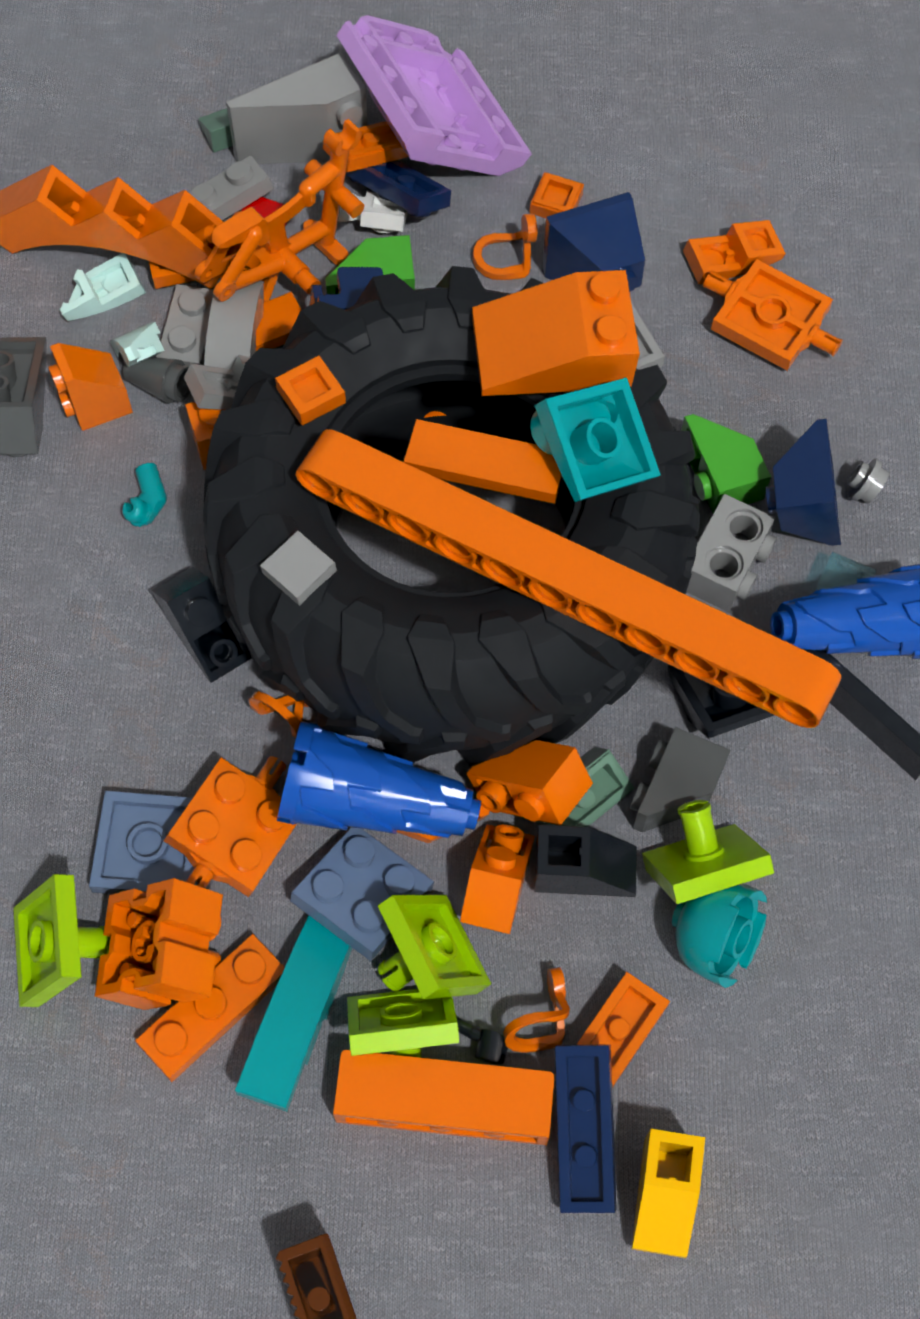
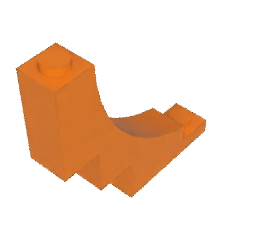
(113, 217)

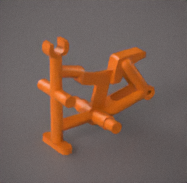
(265, 239)

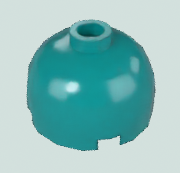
(720, 932)

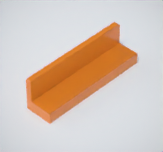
(444, 1097)

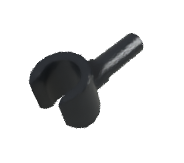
(490, 1045)

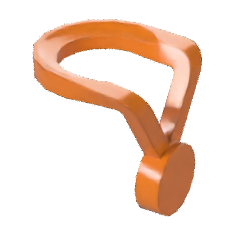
(527, 233)
(279, 705)
(561, 1009)

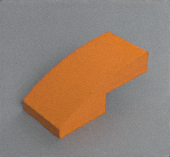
(734, 252)

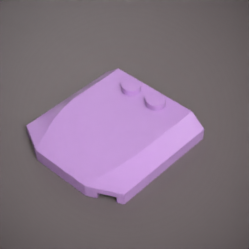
(432, 98)

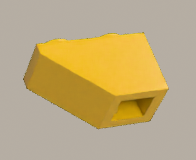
(668, 1192)

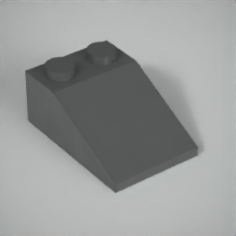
(22, 394)

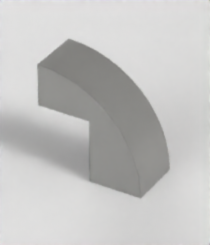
(234, 326)

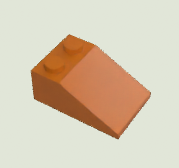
(557, 336)

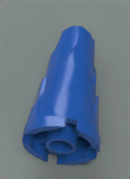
(870, 616)
(346, 785)

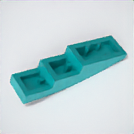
(294, 1017)

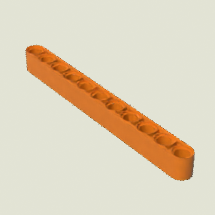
(571, 579)

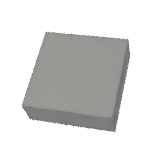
(298, 567)

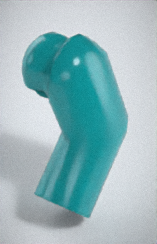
(151, 499)

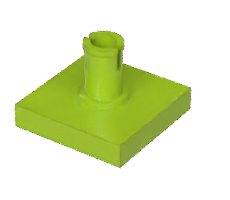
(706, 858)
(51, 941)
(430, 948)
(400, 1023)

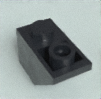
(201, 623)
(584, 862)

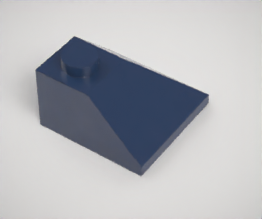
(595, 239)
(806, 488)

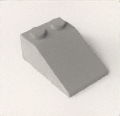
(291, 115)

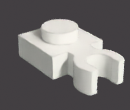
(378, 214)

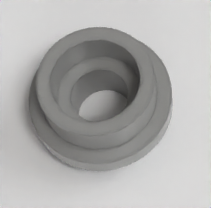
(867, 480)

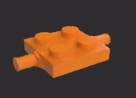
(771, 314)
(232, 827)

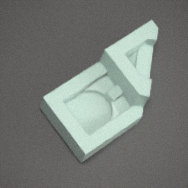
(103, 288)
(138, 344)

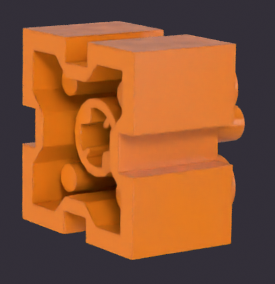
(160, 945)

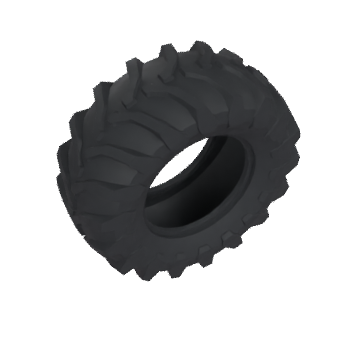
(400, 659)

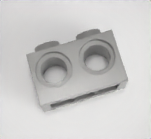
(723, 551)

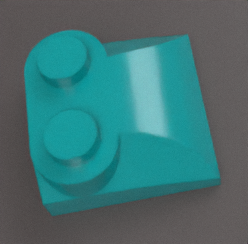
(595, 439)

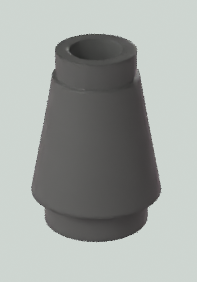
(160, 378)

